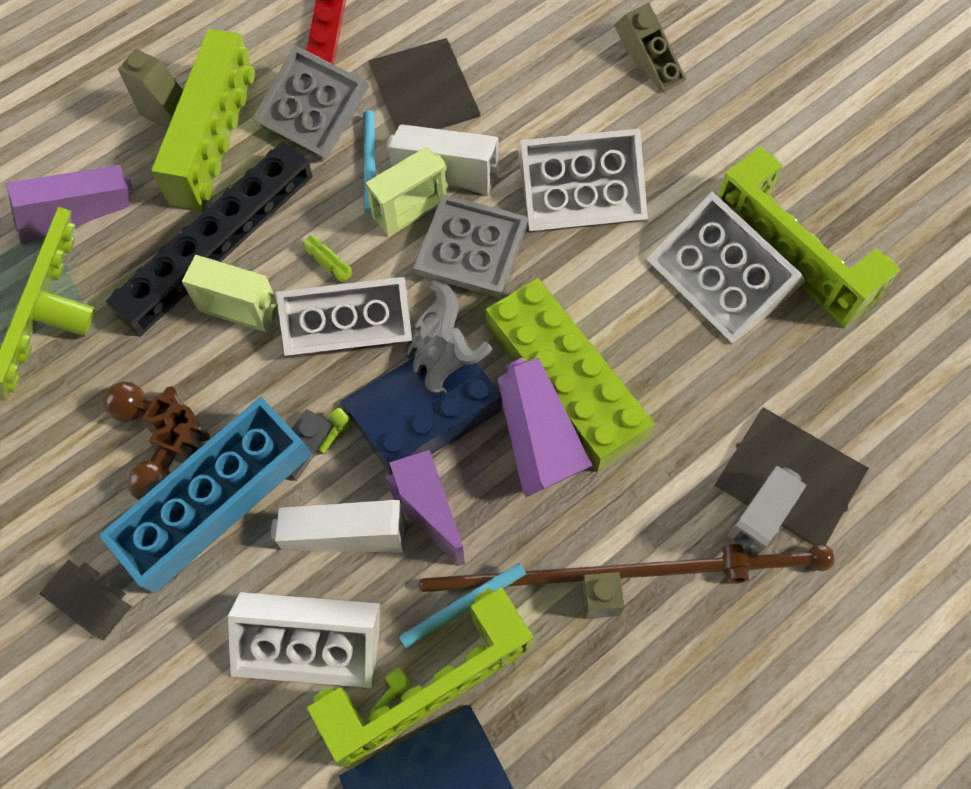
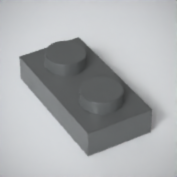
(312, 431)

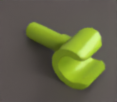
(341, 424)
(398, 682)

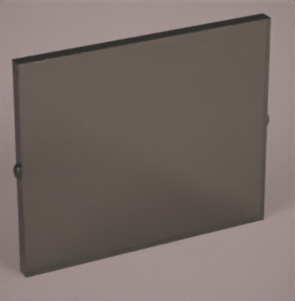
(424, 86)
(826, 471)

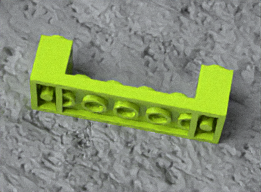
(834, 286)
(352, 739)

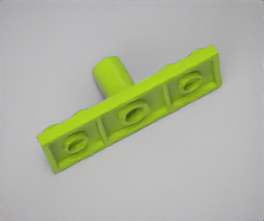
(42, 306)

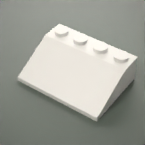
(583, 179)
(725, 268)

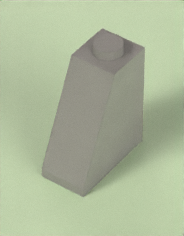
(767, 510)

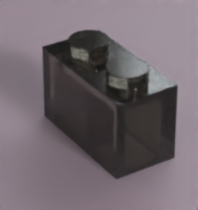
(86, 599)

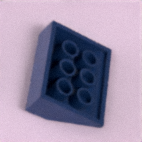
(405, 418)
(439, 757)

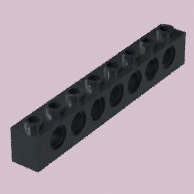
(273, 184)

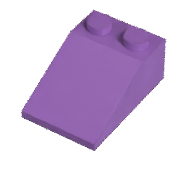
(424, 501)

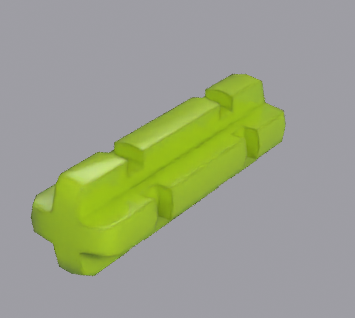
(327, 258)

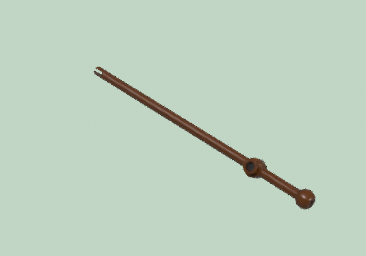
(732, 563)

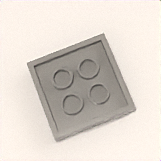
(310, 102)
(471, 246)

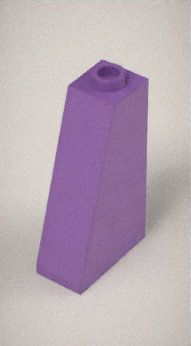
(84, 193)
(539, 428)

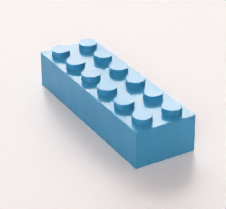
(205, 496)

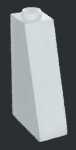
(468, 156)
(341, 527)

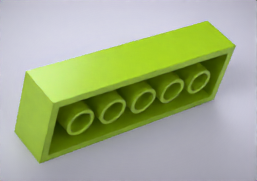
(204, 120)
(596, 401)

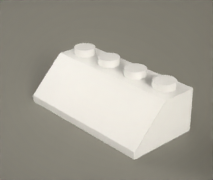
(344, 316)
(304, 639)

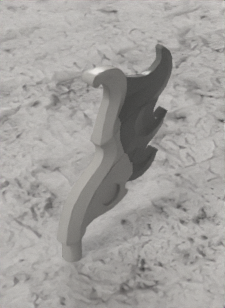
(438, 343)

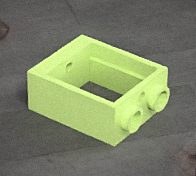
(407, 190)
(231, 293)

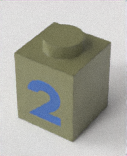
(602, 595)

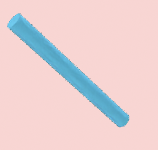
(369, 153)
(460, 606)

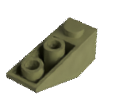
(649, 47)

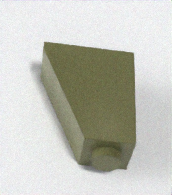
(151, 87)

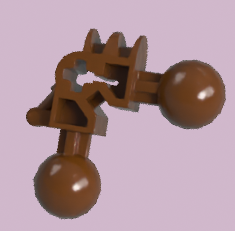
(172, 425)

